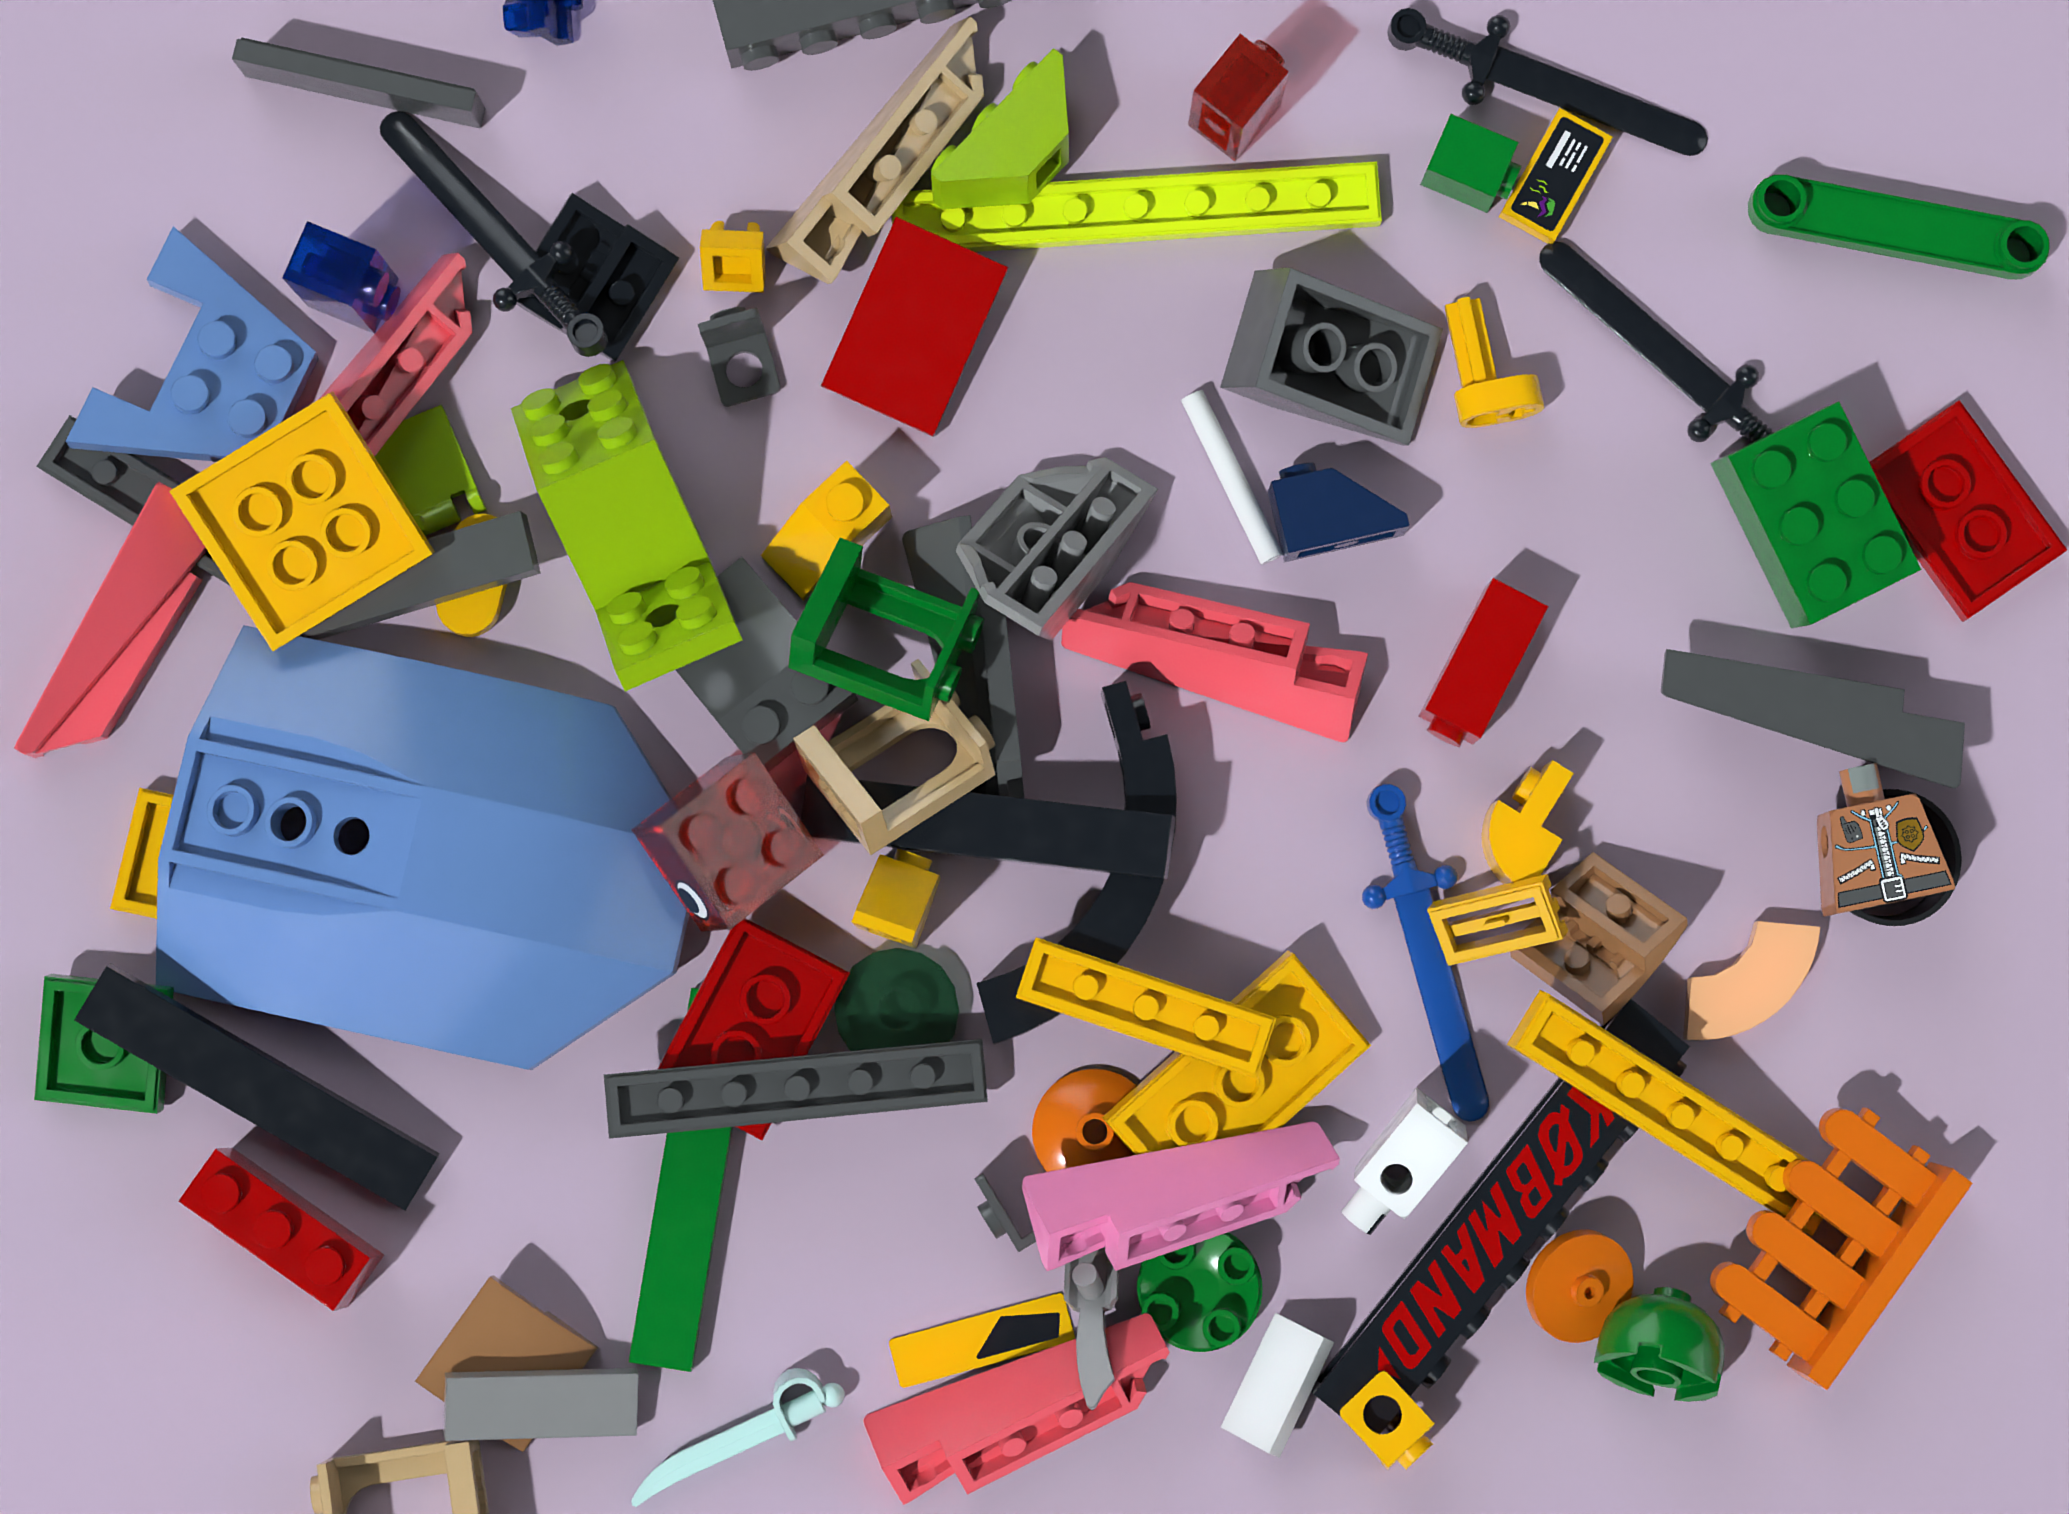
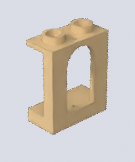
(833, 761)
(346, 1475)

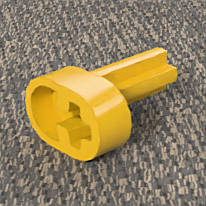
(1483, 396)

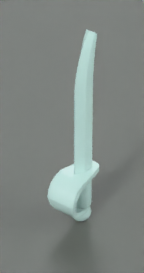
(747, 1434)

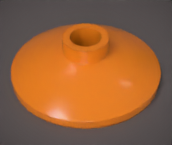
(1065, 1111)

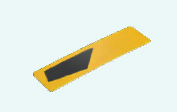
(981, 1340)

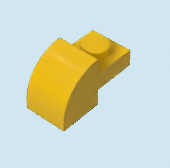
(1515, 839)

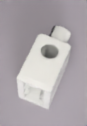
(1417, 1137)

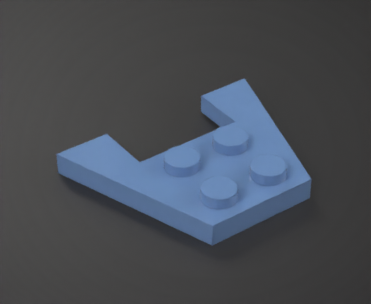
(228, 382)

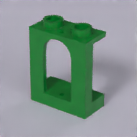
(845, 583)

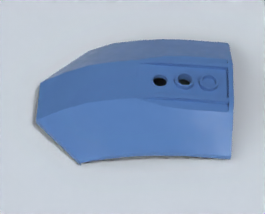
(496, 870)

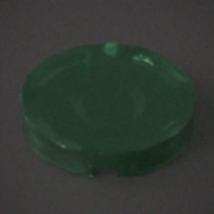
(896, 1001)

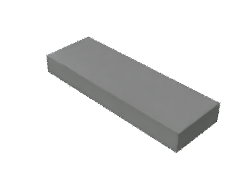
(540, 1404)

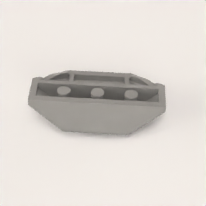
(1053, 540)

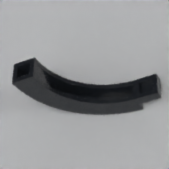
(1125, 900)

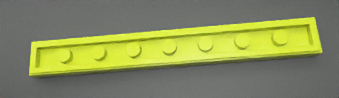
(1162, 208)

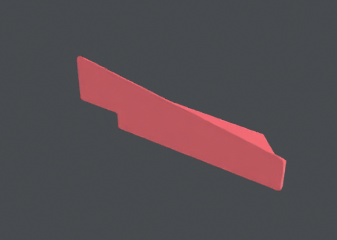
(406, 353)
(120, 631)
(1224, 654)
(1008, 1413)

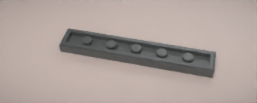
(795, 1088)

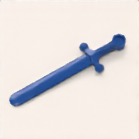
(1433, 975)

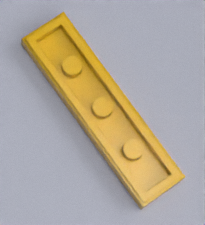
(1146, 1007)

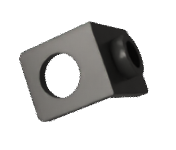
(734, 333)
(998, 1218)

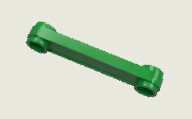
(1898, 227)

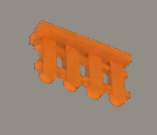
(1890, 1245)

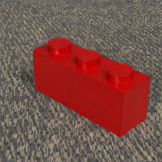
(281, 1228)

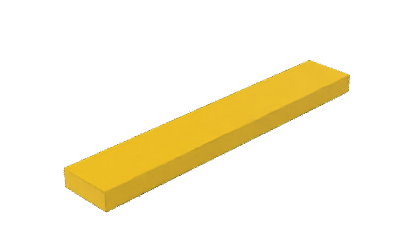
(1657, 1102)

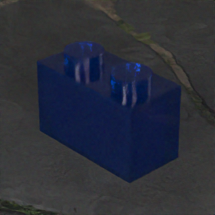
(342, 278)

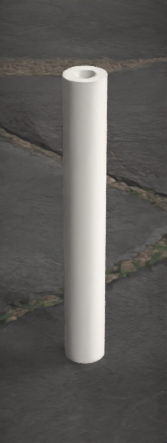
(1232, 477)

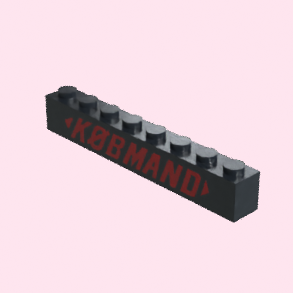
(1488, 1235)

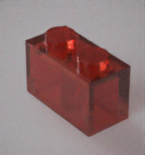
(1238, 95)

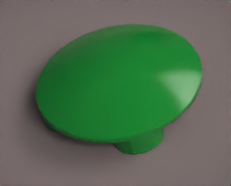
(1202, 1293)

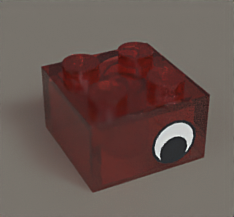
(728, 842)

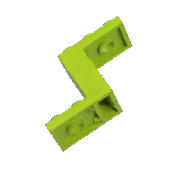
(624, 524)

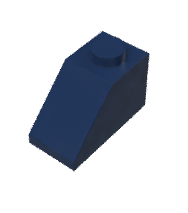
(1328, 512)

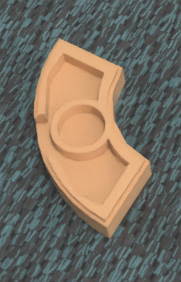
(1754, 985)

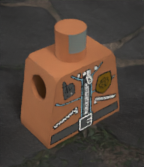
(1876, 848)

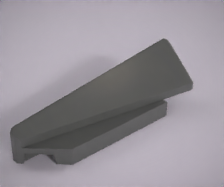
(986, 673)
(1821, 710)

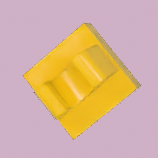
(733, 259)

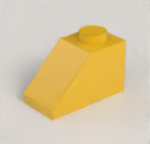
(837, 509)
(897, 898)

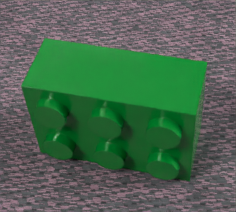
(1816, 516)

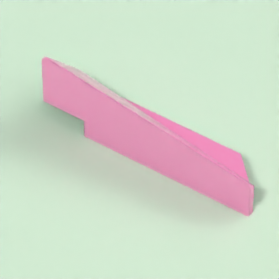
(1172, 1195)

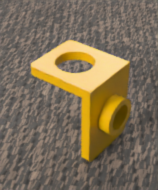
(1407, 1440)

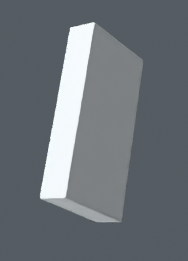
(1277, 1385)

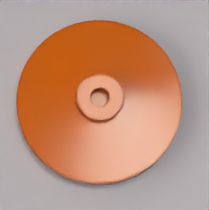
(1578, 1284)

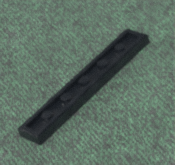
(1017, 831)
(256, 1086)

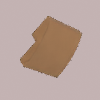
(1612, 938)
(505, 1334)

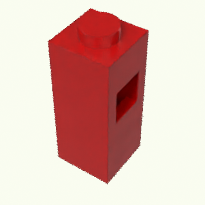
(1482, 664)

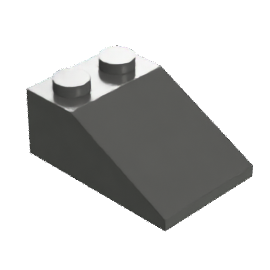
(1331, 355)
(750, 682)

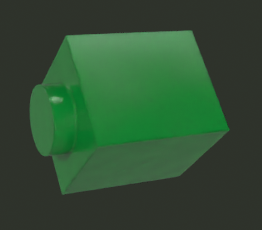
(1472, 164)

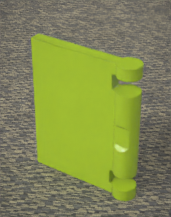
(429, 470)

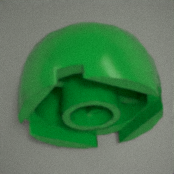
(1663, 1344)

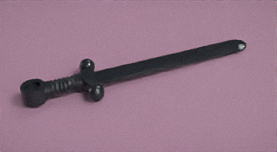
(1545, 82)
(529, 272)
(1657, 346)

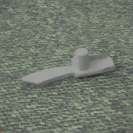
(1092, 1290)

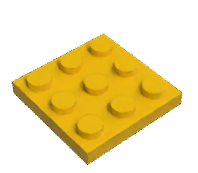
(302, 521)

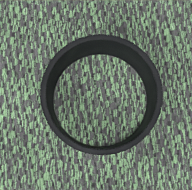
(1951, 850)

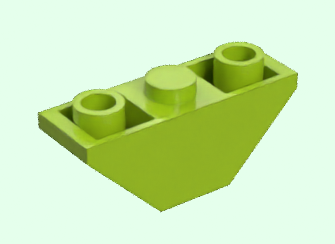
(1011, 145)

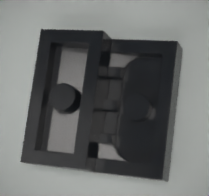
(611, 271)

